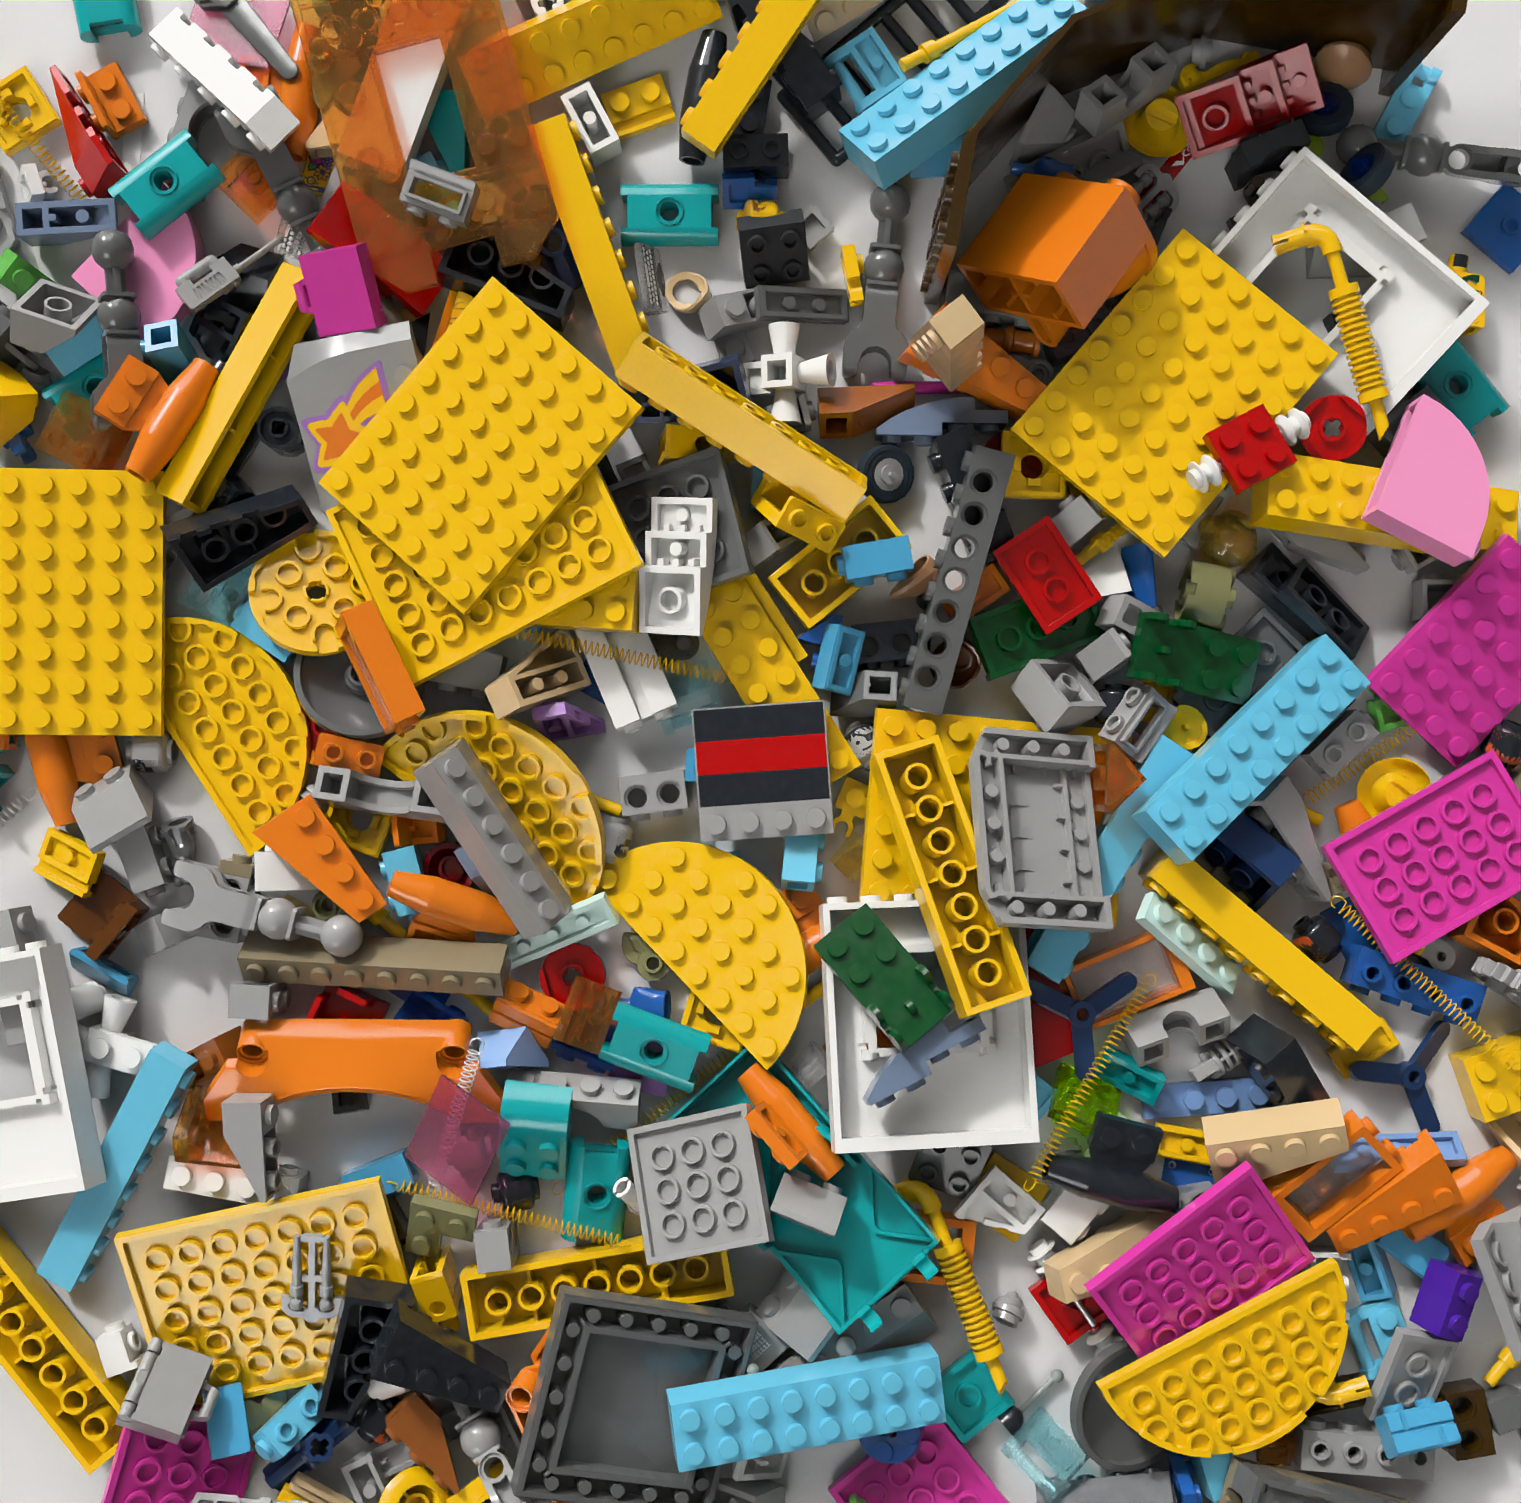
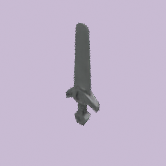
(255, 31)

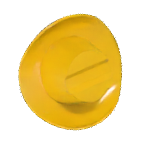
(1157, 127)
(1389, 782)
(414, 1486)

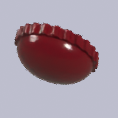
(444, 864)

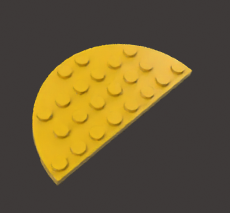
(235, 723)
(533, 779)
(720, 934)
(1240, 1374)

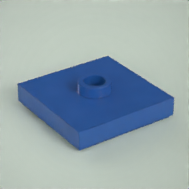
(1498, 229)

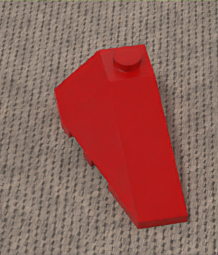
(89, 147)

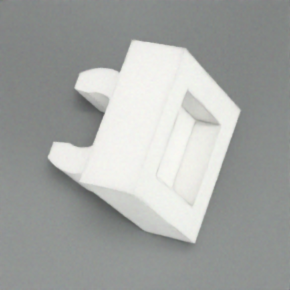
(32, 186)

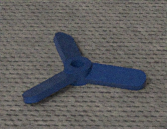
(1093, 1004)
(1398, 1075)

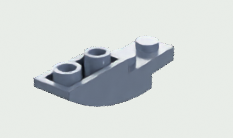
(927, 420)
(910, 1068)

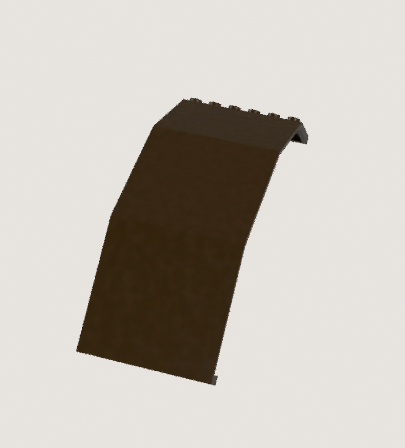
(1110, 33)

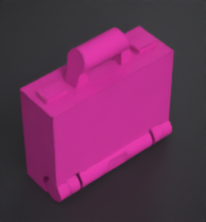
(340, 290)

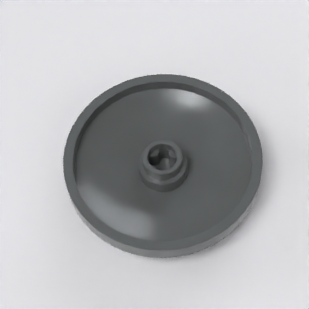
(335, 696)
(1097, 1425)

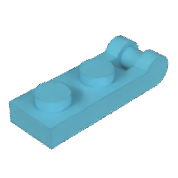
(1406, 104)

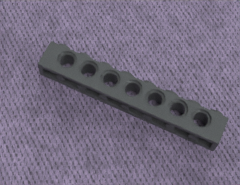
(997, 468)

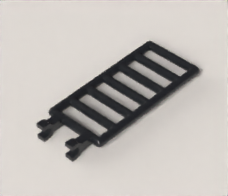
(884, 17)

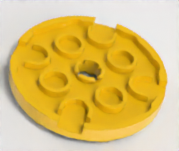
(280, 596)

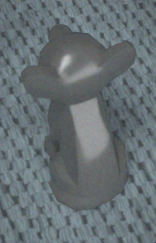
(181, 841)

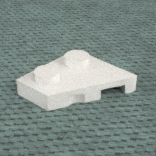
(1000, 1203)

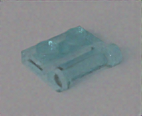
(222, 599)
(687, 689)
(1053, 1446)

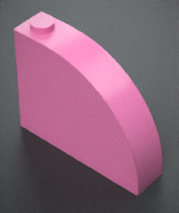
(153, 268)
(1432, 485)

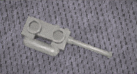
(218, 282)

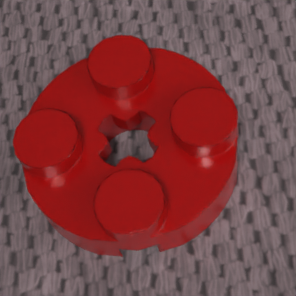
(1352, 428)
(556, 965)

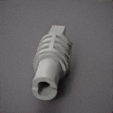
(1215, 1062)

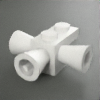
(787, 373)
(111, 1045)

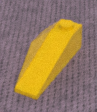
(17, 403)

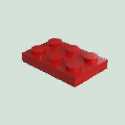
(1047, 575)

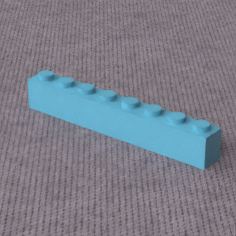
(1118, 848)
(125, 1156)

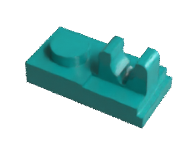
(1125, 1075)

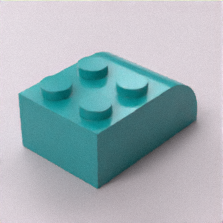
(538, 1129)

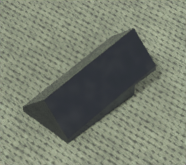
(1304, 599)

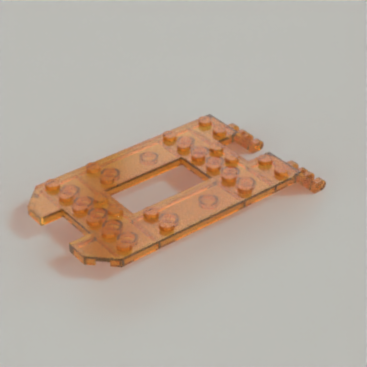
(515, 193)

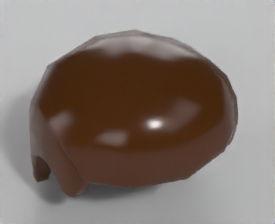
(967, 665)

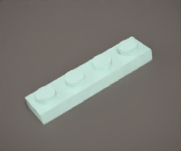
(581, 922)
(1188, 944)

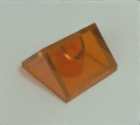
(247, 187)
(1112, 778)

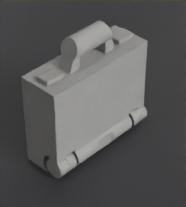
(166, 1392)

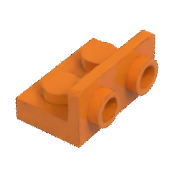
(112, 101)
(348, 754)

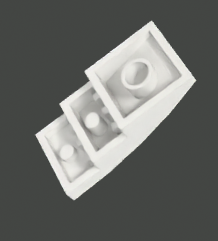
(678, 566)

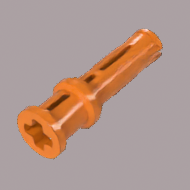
(1015, 340)

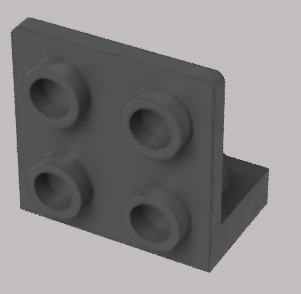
(950, 1169)

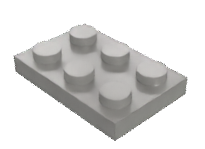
(1410, 1370)

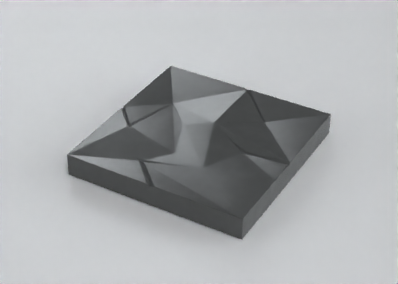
(601, 1397)

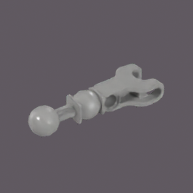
(274, 917)
(482, 1442)

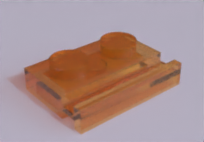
(587, 1015)

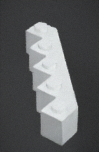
(223, 81)

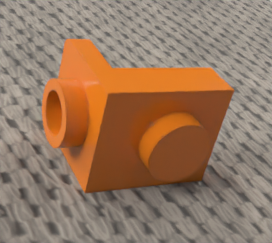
(415, 831)

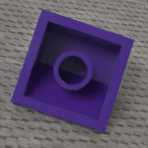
(1446, 1299)

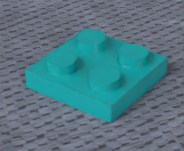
(971, 1396)

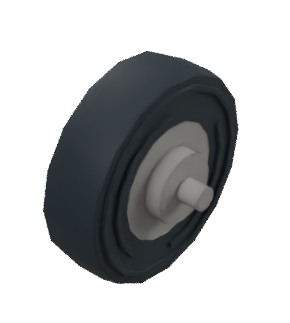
(887, 473)

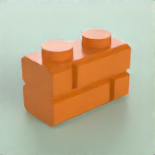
(528, 1008)

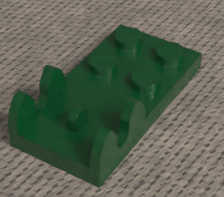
(1012, 637)
(1193, 658)
(884, 978)

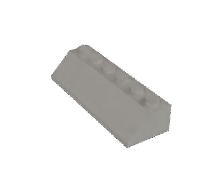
(494, 839)
(903, 1324)

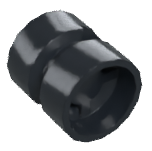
(284, 439)

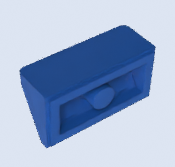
(1140, 571)

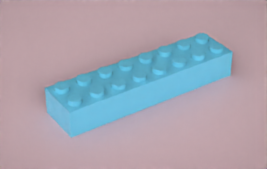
(951, 91)
(1250, 750)
(805, 1406)

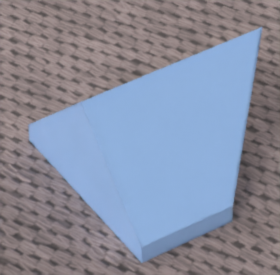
(510, 1049)

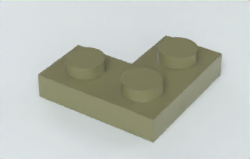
(436, 1217)

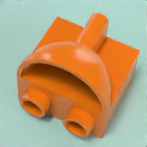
(1059, 251)

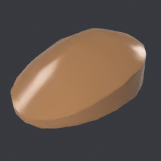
(1343, 64)
(917, 580)

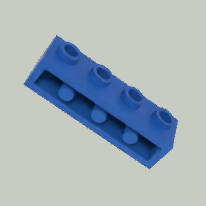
(1369, 970)

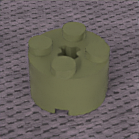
(1205, 594)

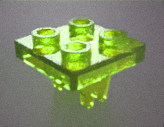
(1103, 1098)

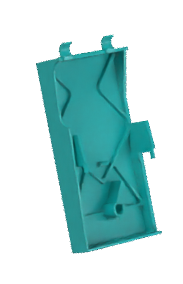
(878, 1230)

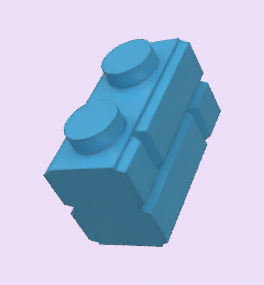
(1416, 1429)

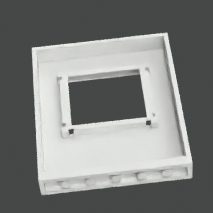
(1412, 307)
(970, 1098)
(52, 1137)

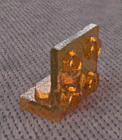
(73, 439)
(198, 1139)

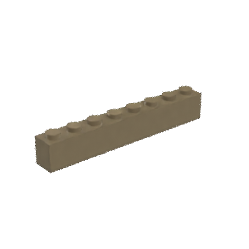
(380, 964)

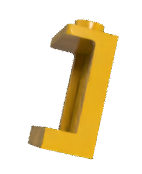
(796, 516)

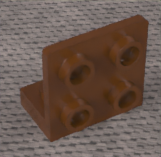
(104, 917)

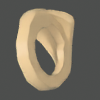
(698, 280)

